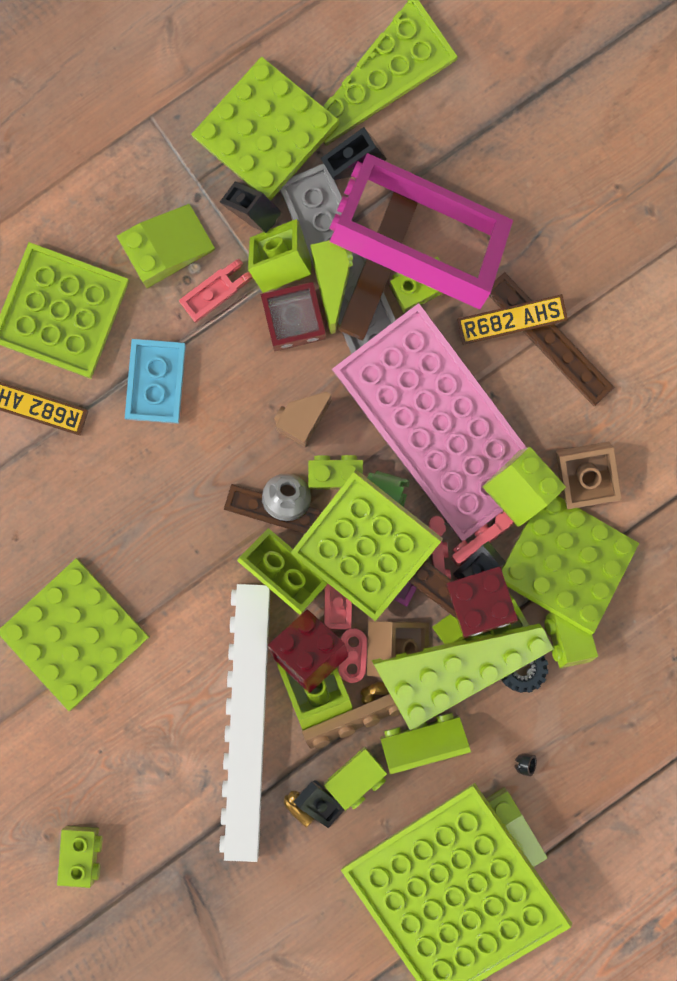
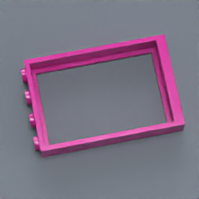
(410, 261)

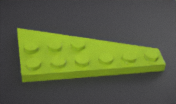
(393, 65)
(451, 672)

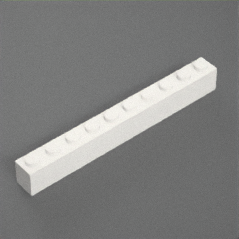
(246, 723)

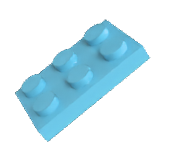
(155, 381)

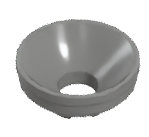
(282, 506)

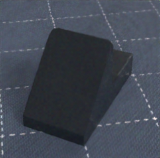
(482, 560)
(319, 804)

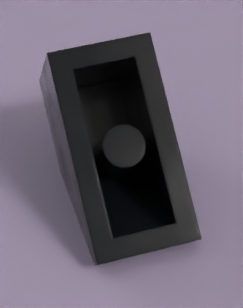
(343, 158)
(251, 206)

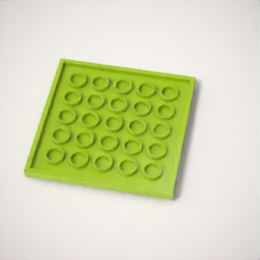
(456, 893)

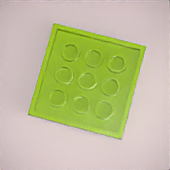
(265, 128)
(60, 310)
(366, 545)
(569, 563)
(73, 634)

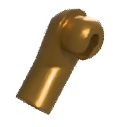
(368, 693)
(300, 815)

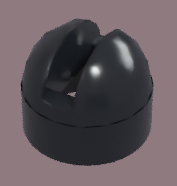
(526, 765)

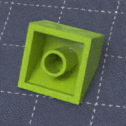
(279, 256)
(524, 486)

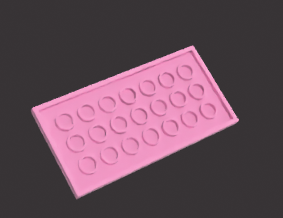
(432, 417)

